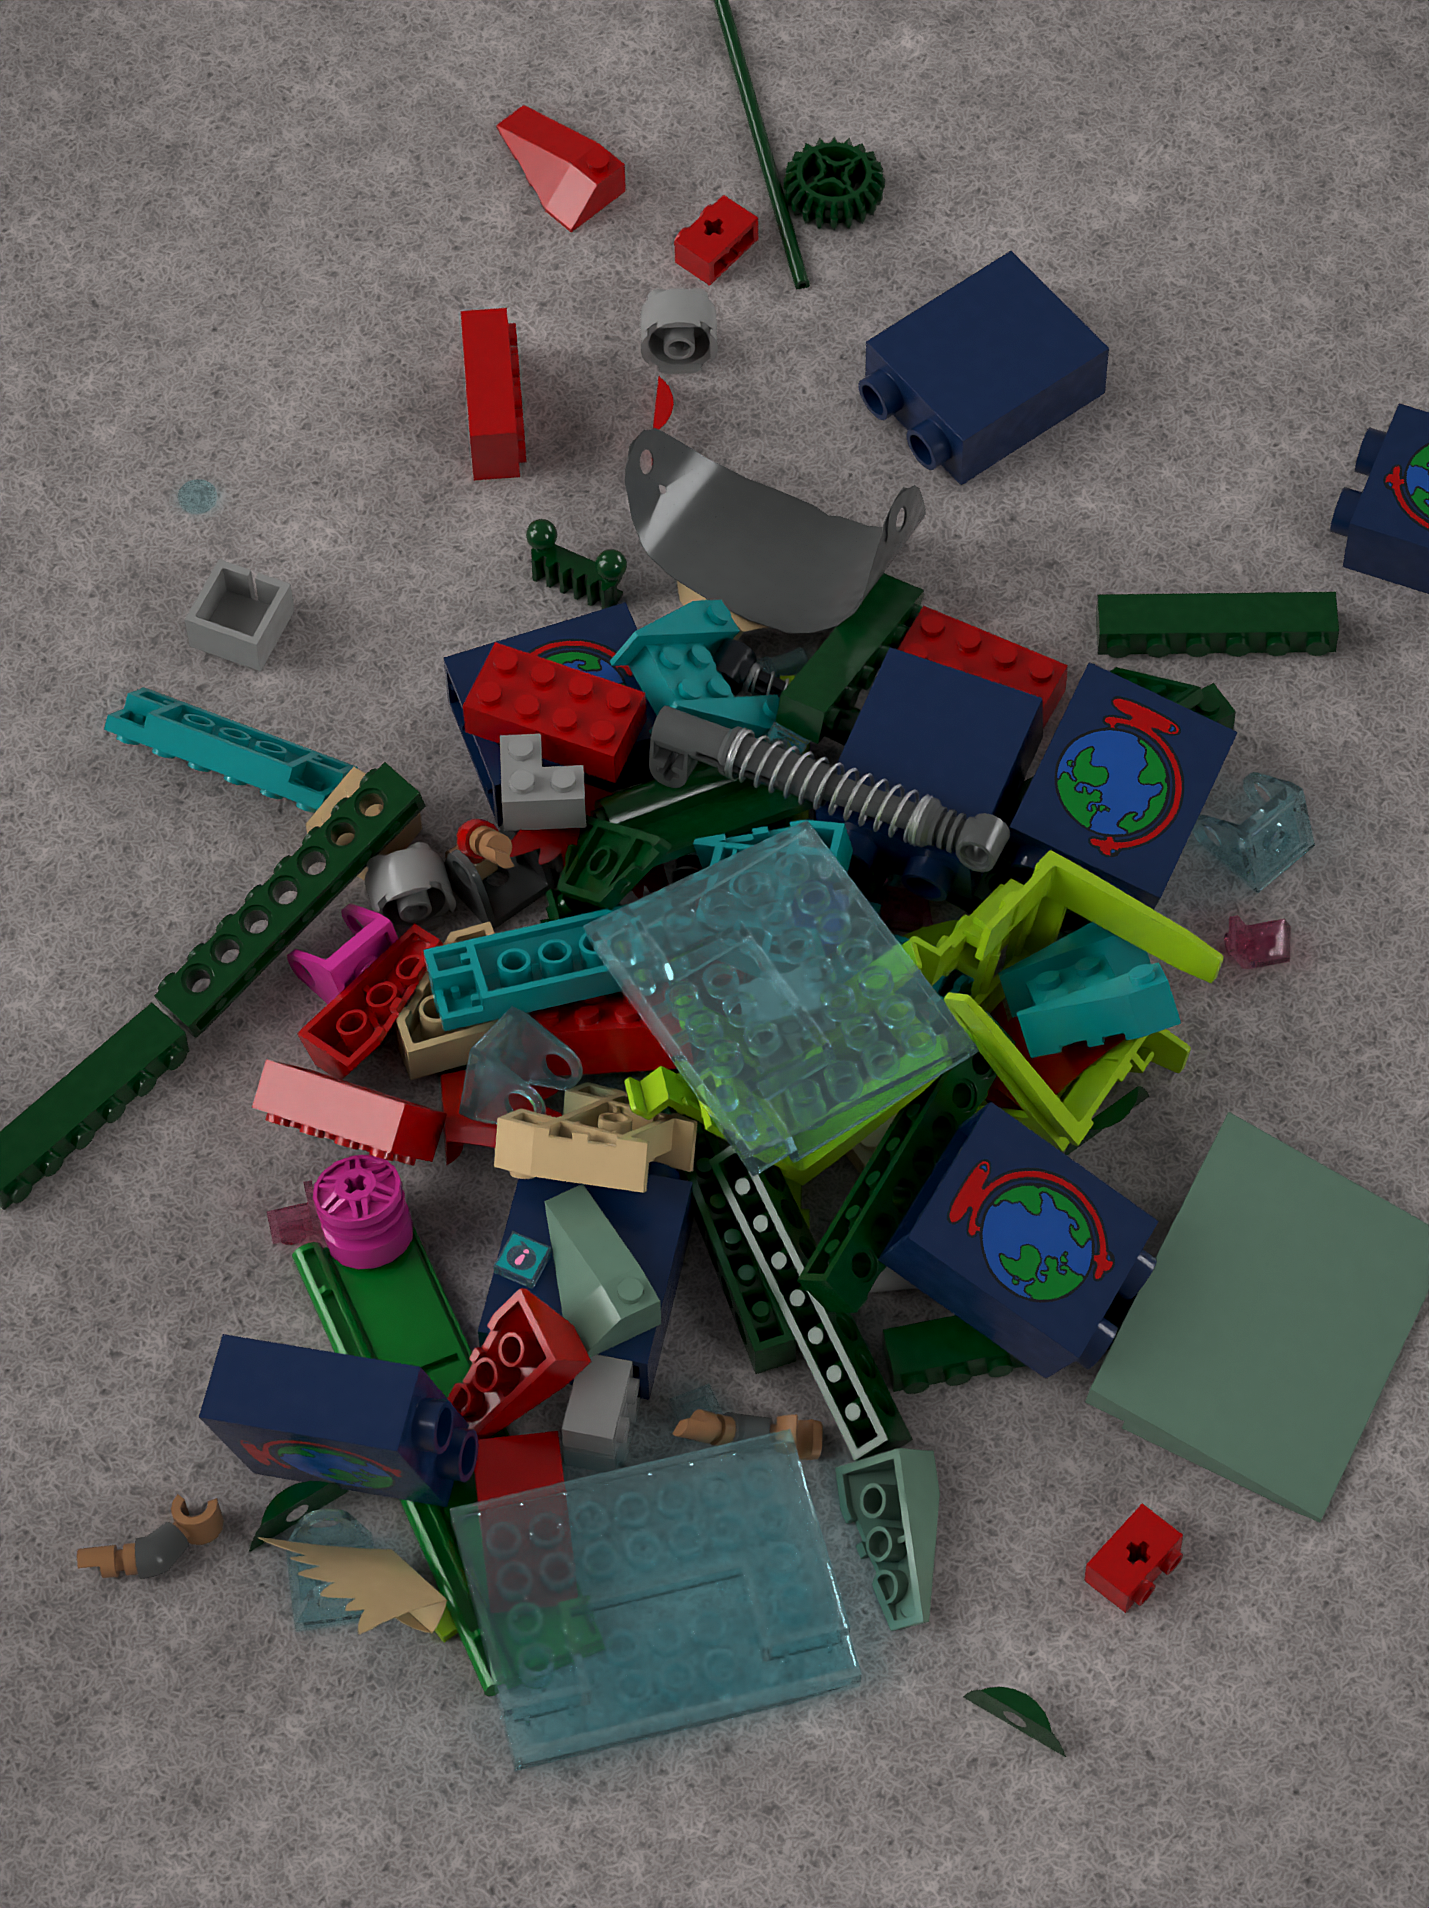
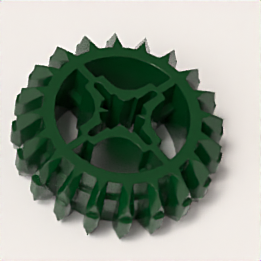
(831, 193)

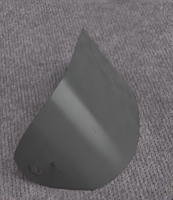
(755, 544)

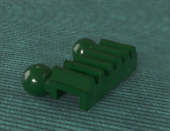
(572, 570)

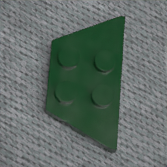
(608, 862)

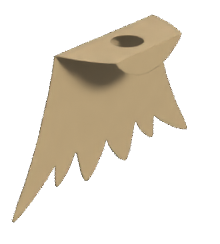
(375, 1579)

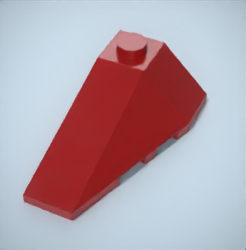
(564, 167)
(368, 1006)
(519, 1364)

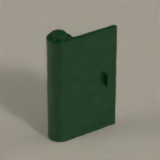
(699, 809)

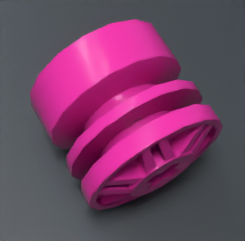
(363, 1211)

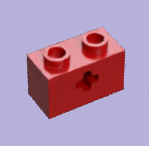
(716, 239)
(1140, 1536)

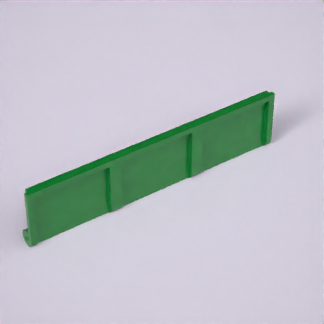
(406, 1319)

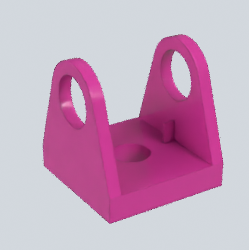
(351, 959)

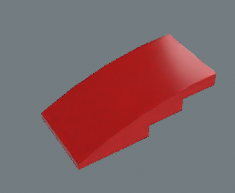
(517, 1464)

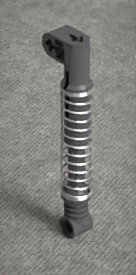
(685, 739)

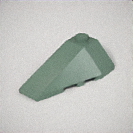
(597, 1275)
(896, 1513)

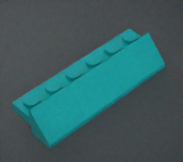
(227, 748)
(519, 969)

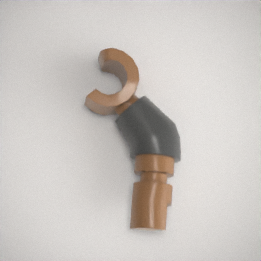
(733, 1427)
(161, 1548)

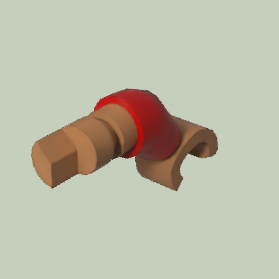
(483, 846)

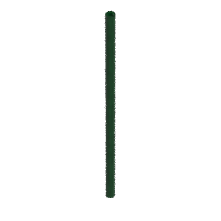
(762, 144)

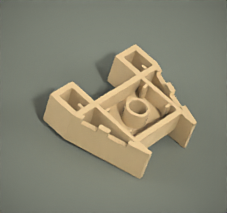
(593, 1141)

